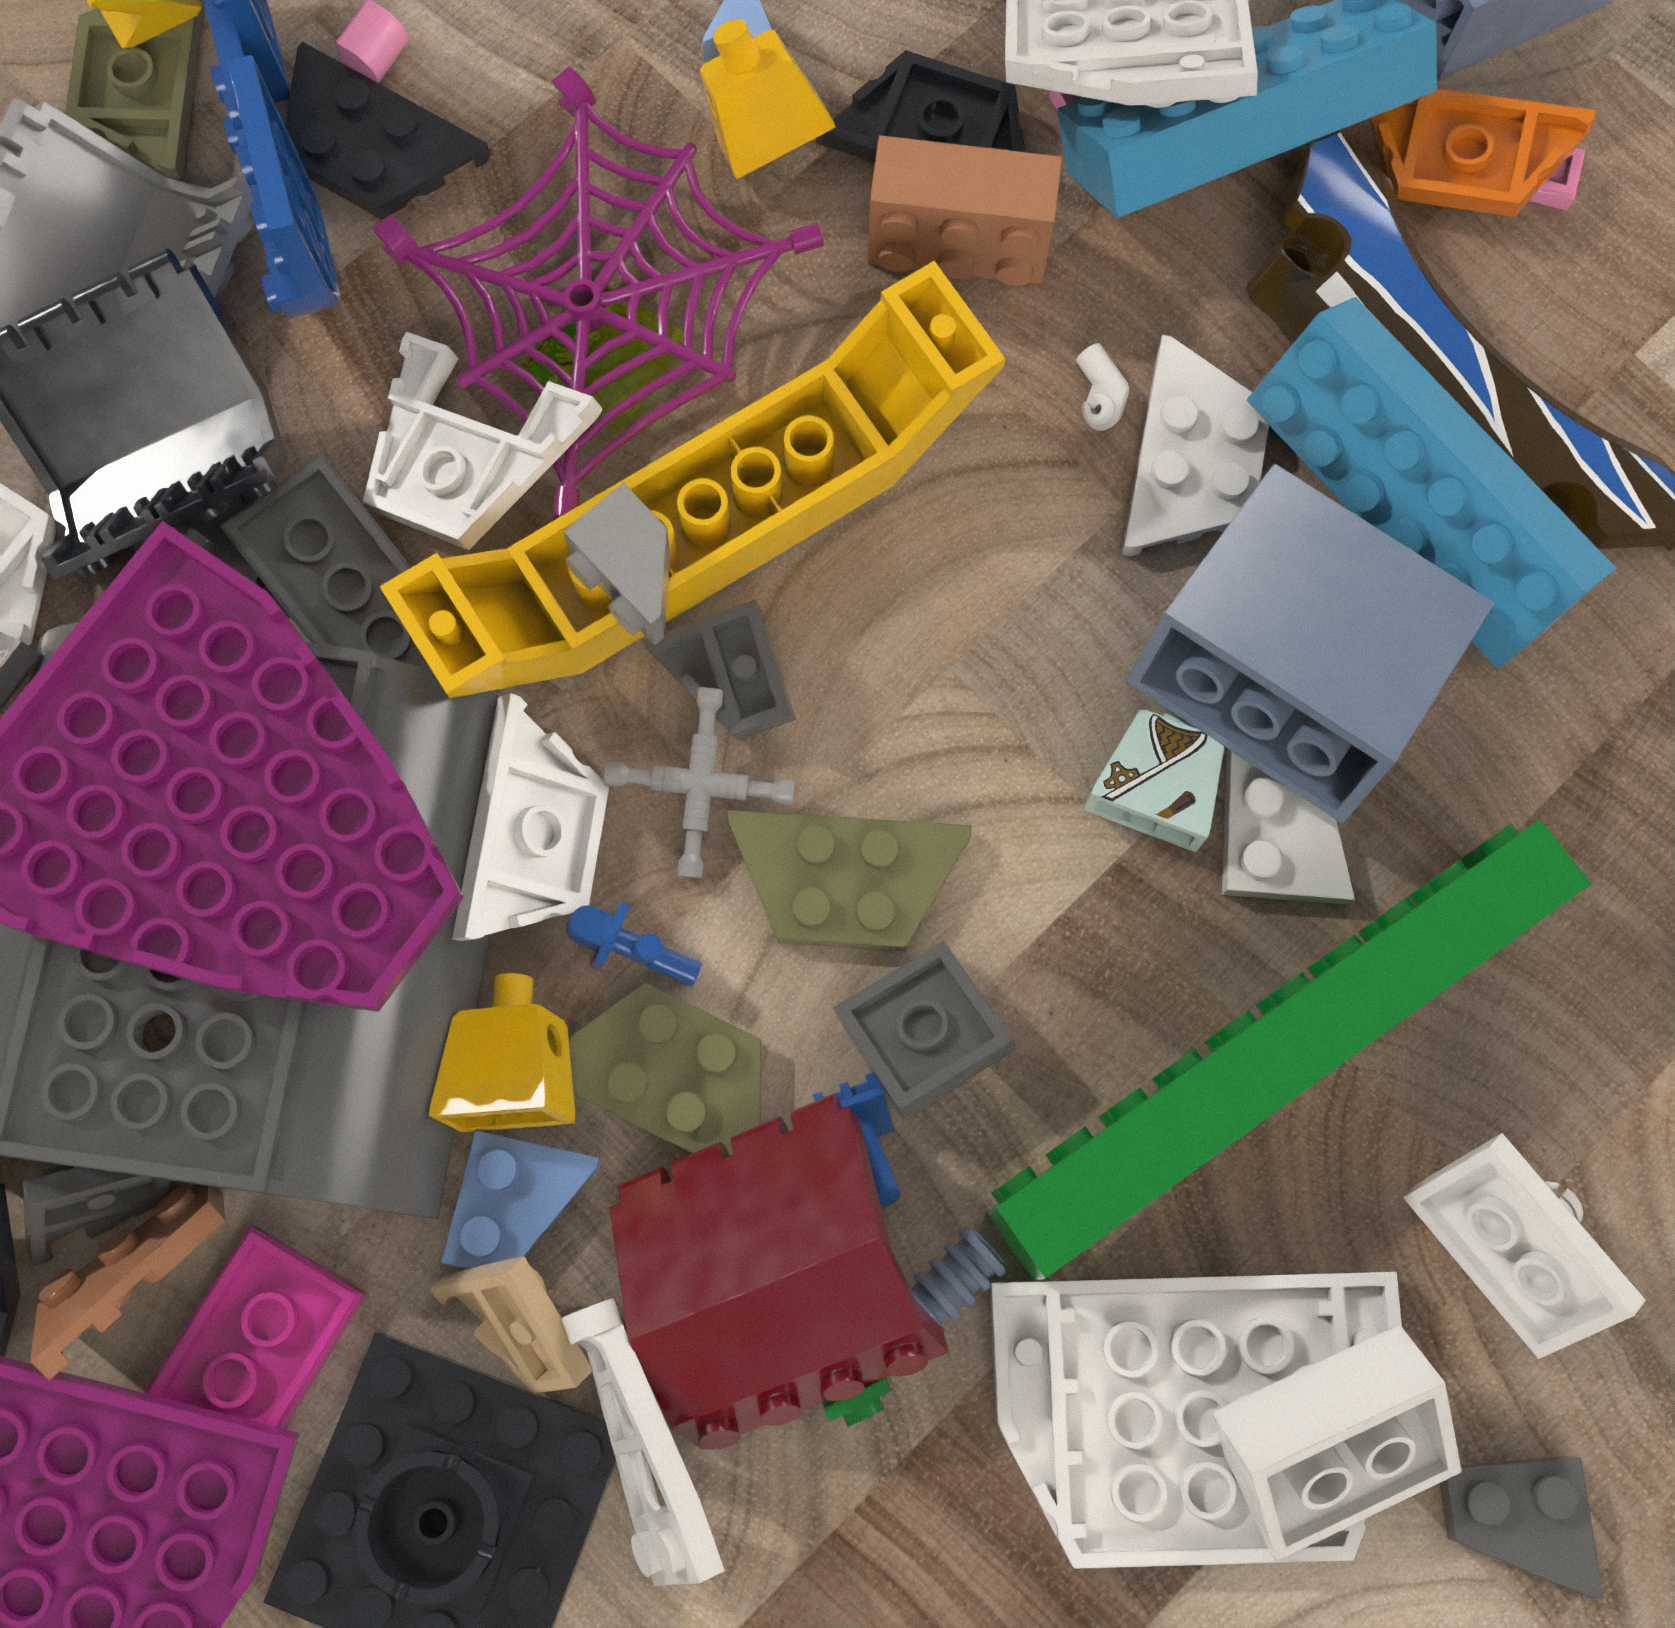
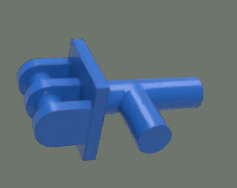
(604, 933)
(870, 1106)

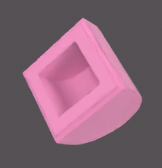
(372, 41)

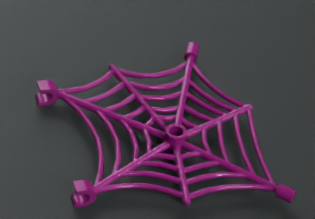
(585, 298)

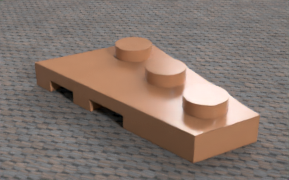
(105, 1284)

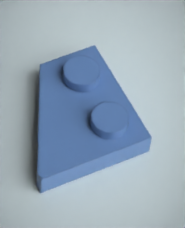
(511, 1198)

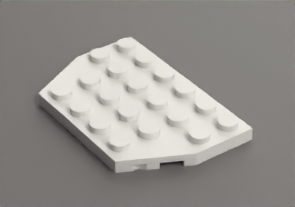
(1133, 49)
(1116, 1394)

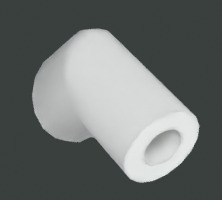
(1108, 388)

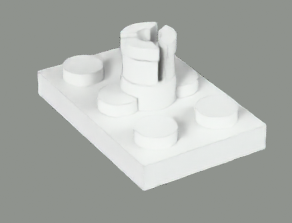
(1524, 1247)

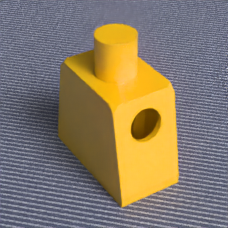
(759, 98)
(505, 1064)

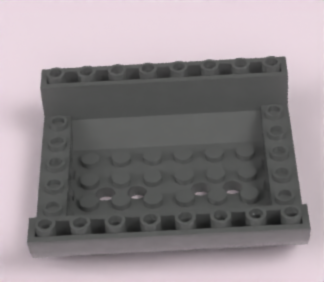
(252, 1083)

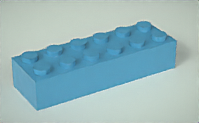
(1313, 78)
(1427, 474)

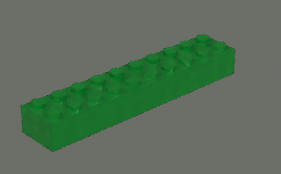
(1298, 1041)

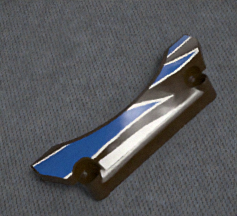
(1356, 245)

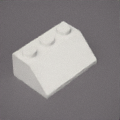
(1339, 1440)

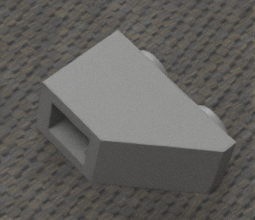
(628, 557)

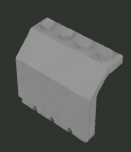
(91, 210)

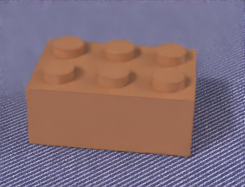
(963, 209)

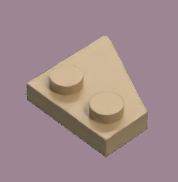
(518, 1322)

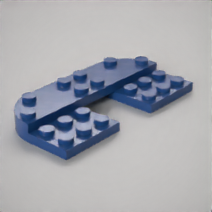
(284, 199)

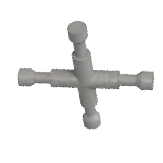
(699, 782)

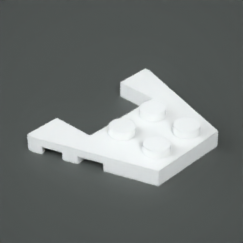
(456, 472)

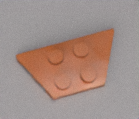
(1476, 148)

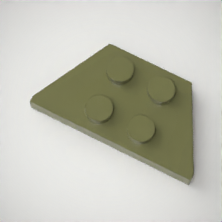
(139, 93)
(845, 875)
(670, 1069)

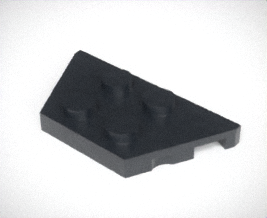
(928, 103)
(369, 138)

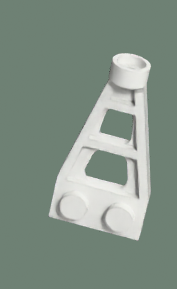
(672, 1539)

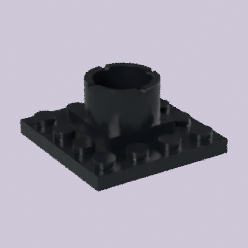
(497, 1459)

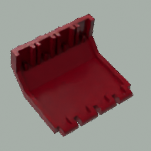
(765, 1278)

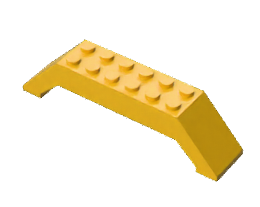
(723, 496)

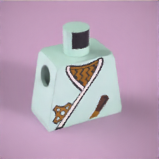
(1161, 780)

